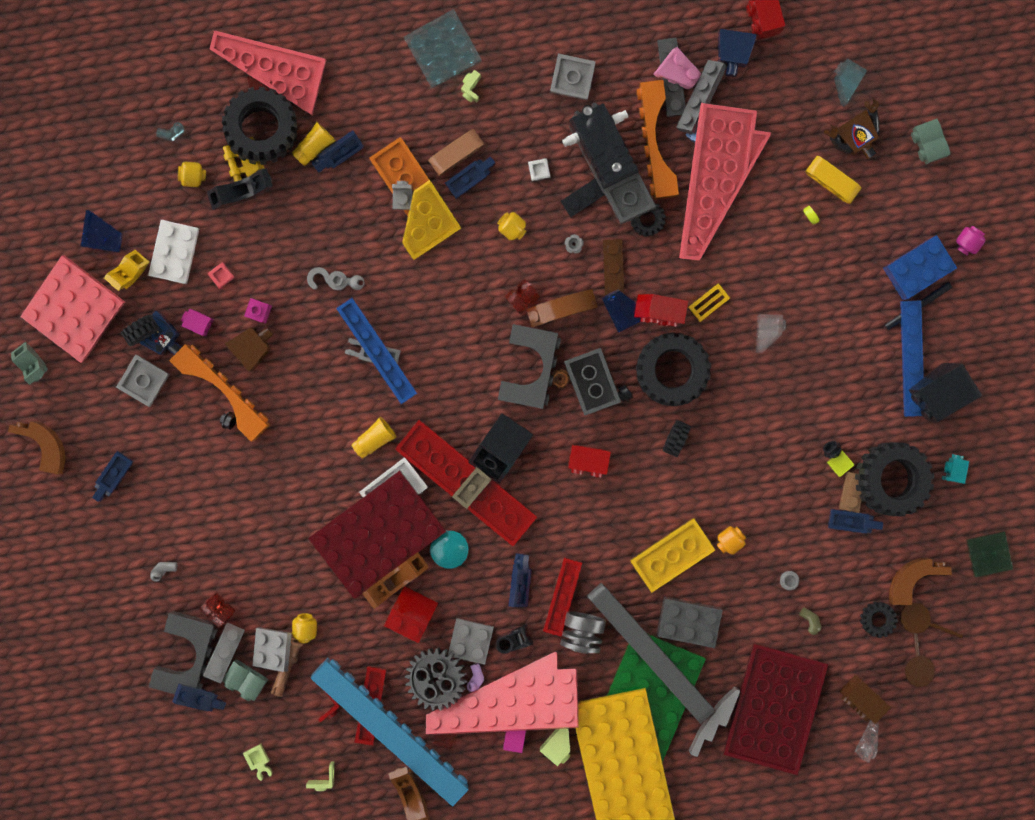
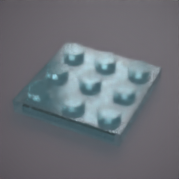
(442, 48)

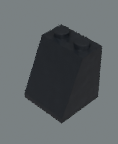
(944, 391)
(500, 448)

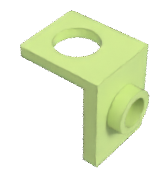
(322, 785)

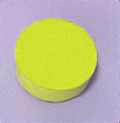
(811, 215)

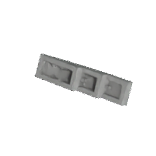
(721, 716)

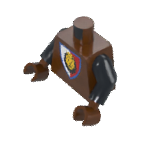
(858, 132)

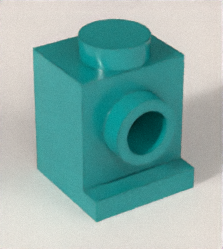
(956, 469)

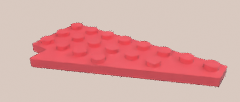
(721, 162)
(521, 701)

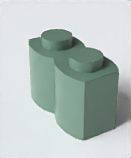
(930, 141)
(245, 680)

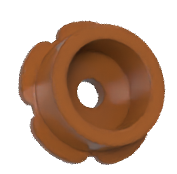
(565, 378)

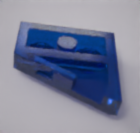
(100, 234)
(621, 310)

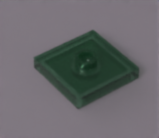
(989, 554)

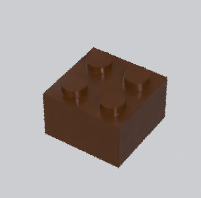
(860, 695)

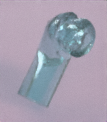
(172, 134)

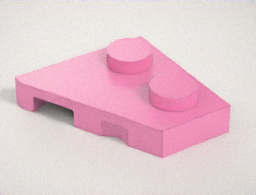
(678, 70)

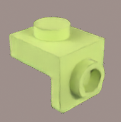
(470, 82)

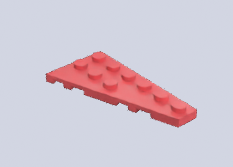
(281, 69)

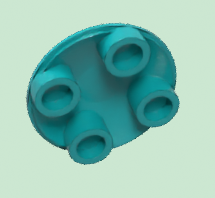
(449, 550)

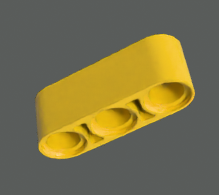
(833, 179)

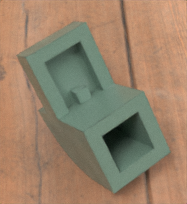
(29, 362)

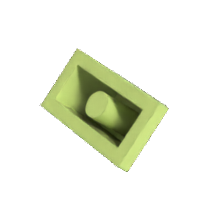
(557, 746)

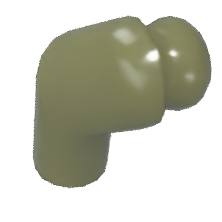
(814, 622)

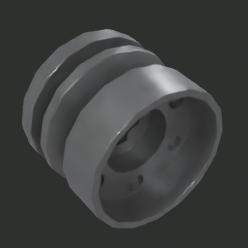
(583, 630)

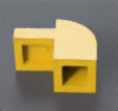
(128, 271)

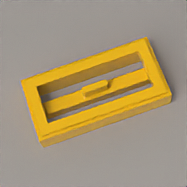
(696, 312)

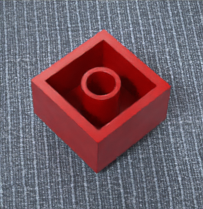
(766, 18)
(660, 310)
(589, 459)

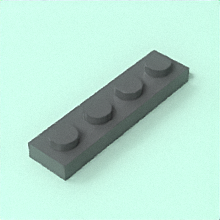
(674, 92)
(702, 93)

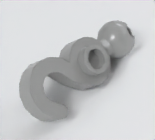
(336, 280)

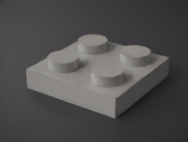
(572, 77)
(142, 380)
(470, 641)
(272, 649)

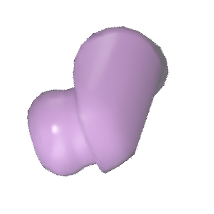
(477, 678)

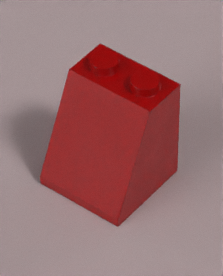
(411, 614)

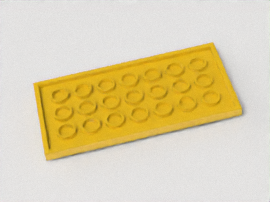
(623, 758)

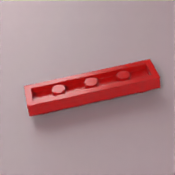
(562, 596)
(374, 684)

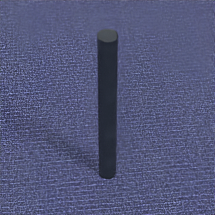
(925, 301)

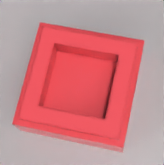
(221, 275)

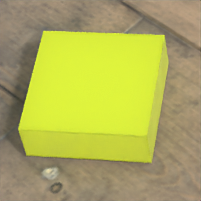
(840, 464)

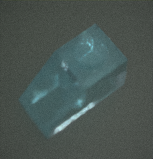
(847, 79)

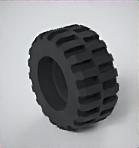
(254, 102)
(699, 369)
(918, 479)

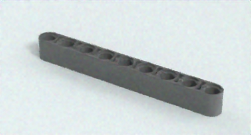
(651, 653)

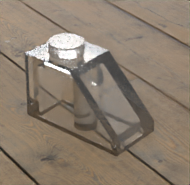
(768, 330)

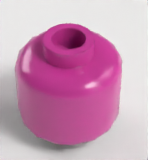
(970, 240)

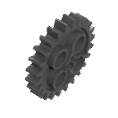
(420, 685)

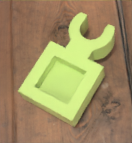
(257, 758)

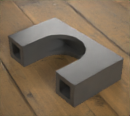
(544, 344)
(200, 634)

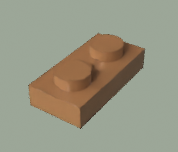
(850, 496)

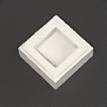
(539, 169)

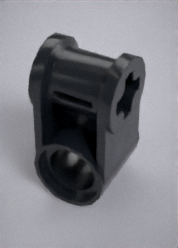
(515, 640)

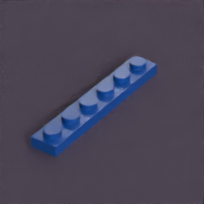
(376, 350)
(911, 352)

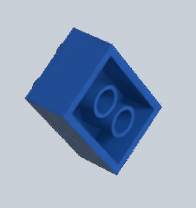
(920, 267)

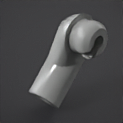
(161, 568)

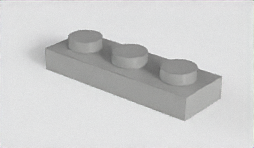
(223, 652)

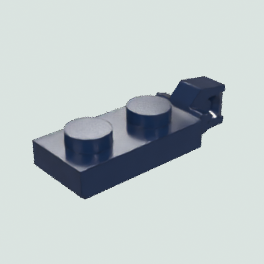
(338, 152)
(469, 177)
(112, 475)
(853, 521)
(520, 581)
(197, 698)

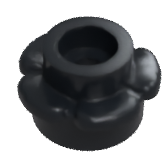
(625, 394)
(228, 420)
(832, 449)

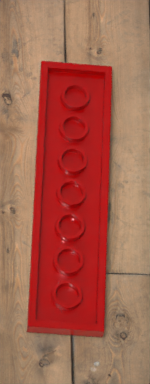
(451, 469)

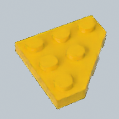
(427, 221)

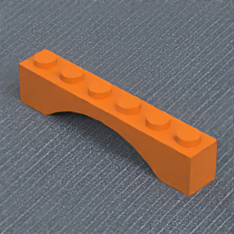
(663, 179)
(248, 419)

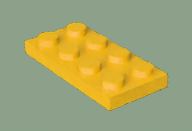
(672, 555)

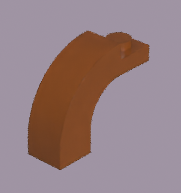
(562, 307)
(51, 445)
(907, 576)
(395, 580)
(410, 794)

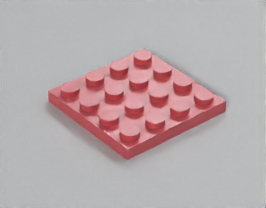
(72, 309)

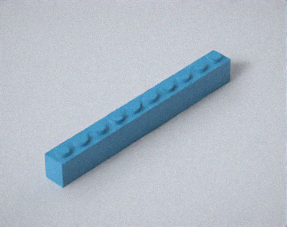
(389, 731)

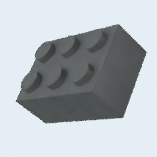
(592, 381)
(689, 622)

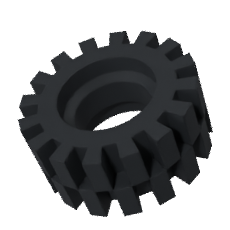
(653, 229)
(140, 330)
(676, 438)
(889, 623)

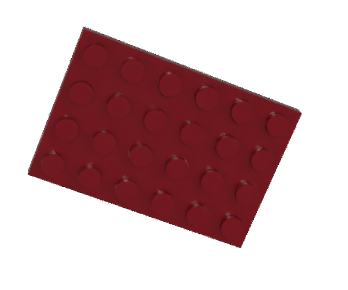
(377, 534)
(775, 709)

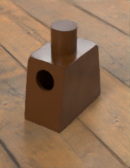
(250, 347)

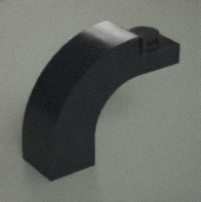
(241, 190)

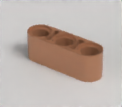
(456, 152)

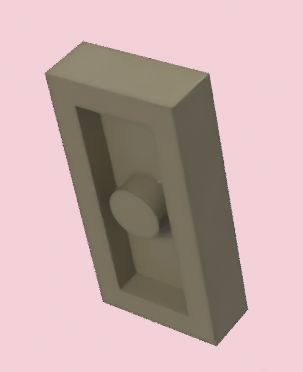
(471, 487)

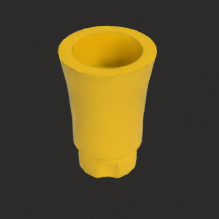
(313, 144)
(373, 438)

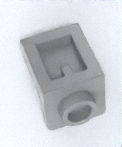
(402, 195)

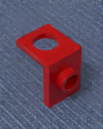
(330, 712)

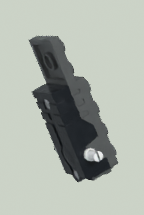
(610, 160)

